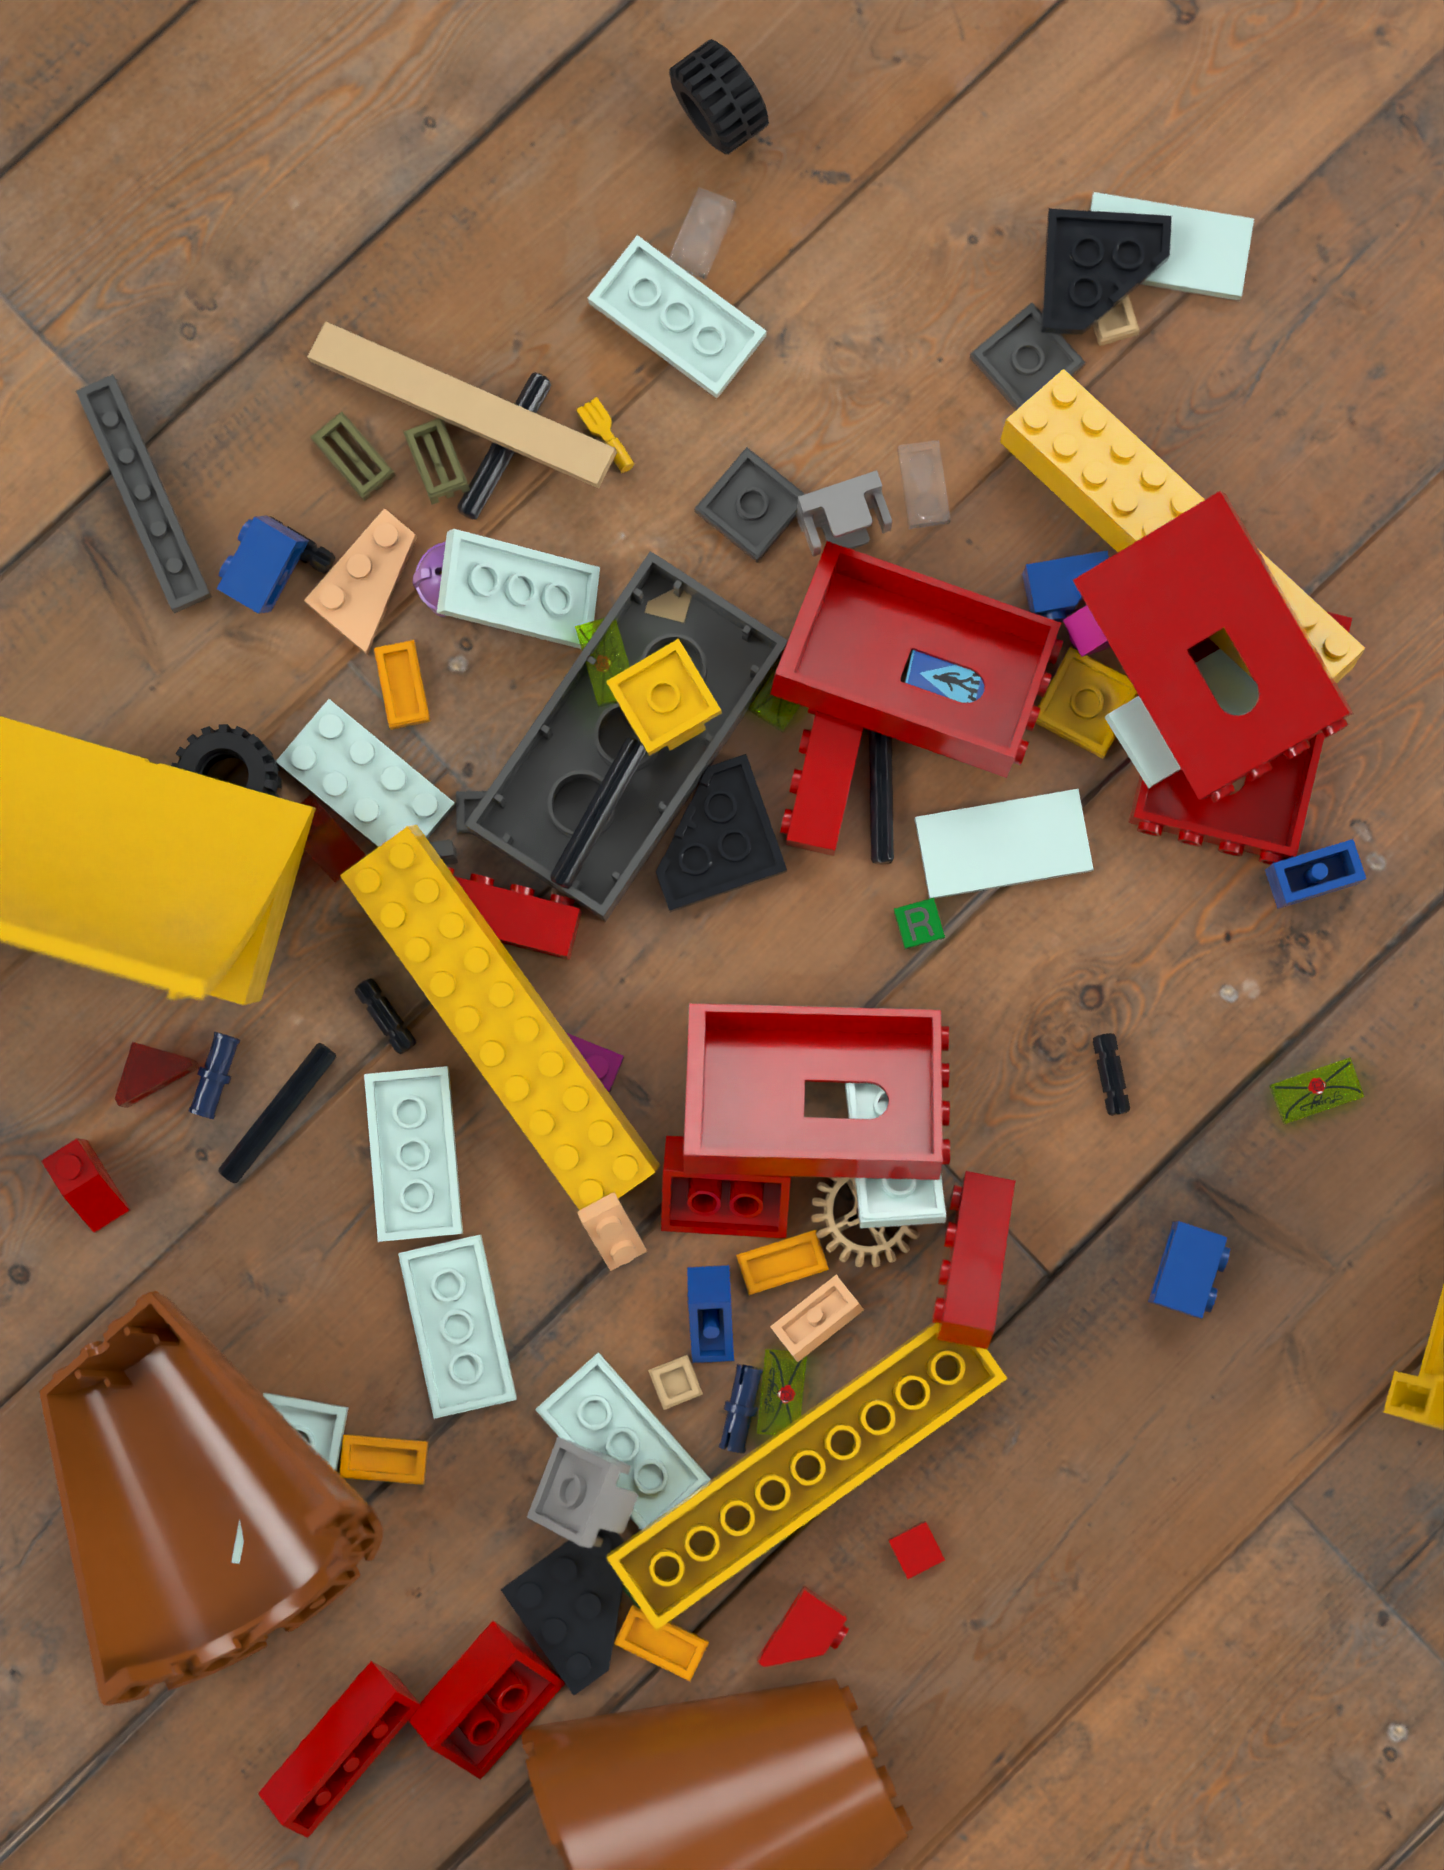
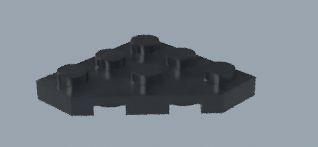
(1096, 263)
(720, 839)
(572, 1608)

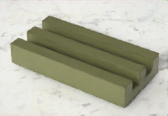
(375, 482)
(447, 487)

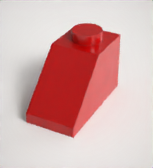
(86, 1184)
(805, 1631)

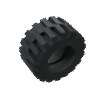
(719, 96)
(231, 743)

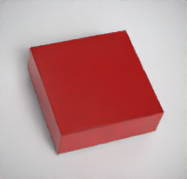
(916, 1549)

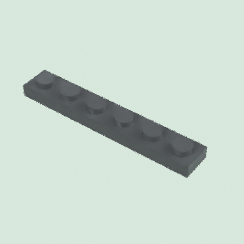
(143, 494)

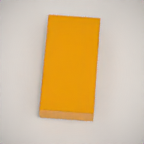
(402, 684)
(782, 1262)
(383, 1459)
(667, 1647)

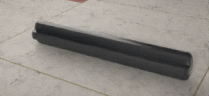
(499, 456)
(881, 798)
(598, 813)
(277, 1113)

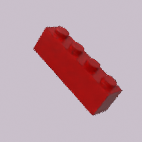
(822, 784)
(525, 919)
(975, 1260)
(339, 1749)

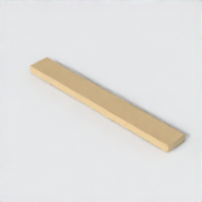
(462, 405)

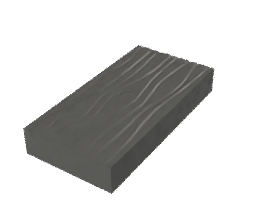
(574, 742)

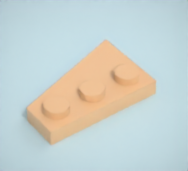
(361, 583)

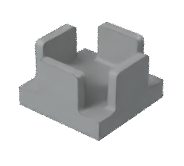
(843, 512)
(582, 1495)

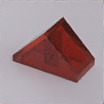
(329, 843)
(149, 1071)

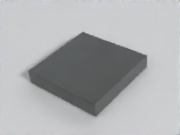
(1023, 359)
(750, 504)

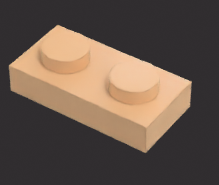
(612, 1231)
(817, 1318)

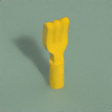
(599, 425)

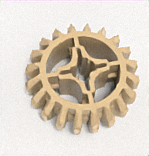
(842, 1223)

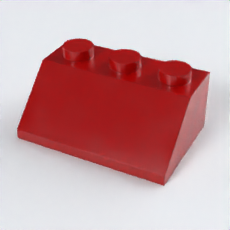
(720, 1201)
(485, 1700)

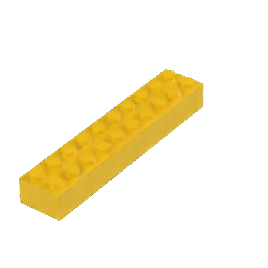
(1130, 492)
(499, 1019)
(801, 1472)

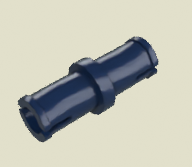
(214, 1075)
(740, 1408)

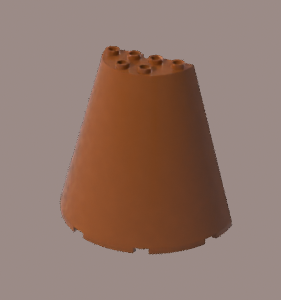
(153, 1470)
(718, 1785)

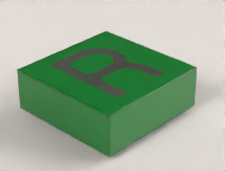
(919, 923)

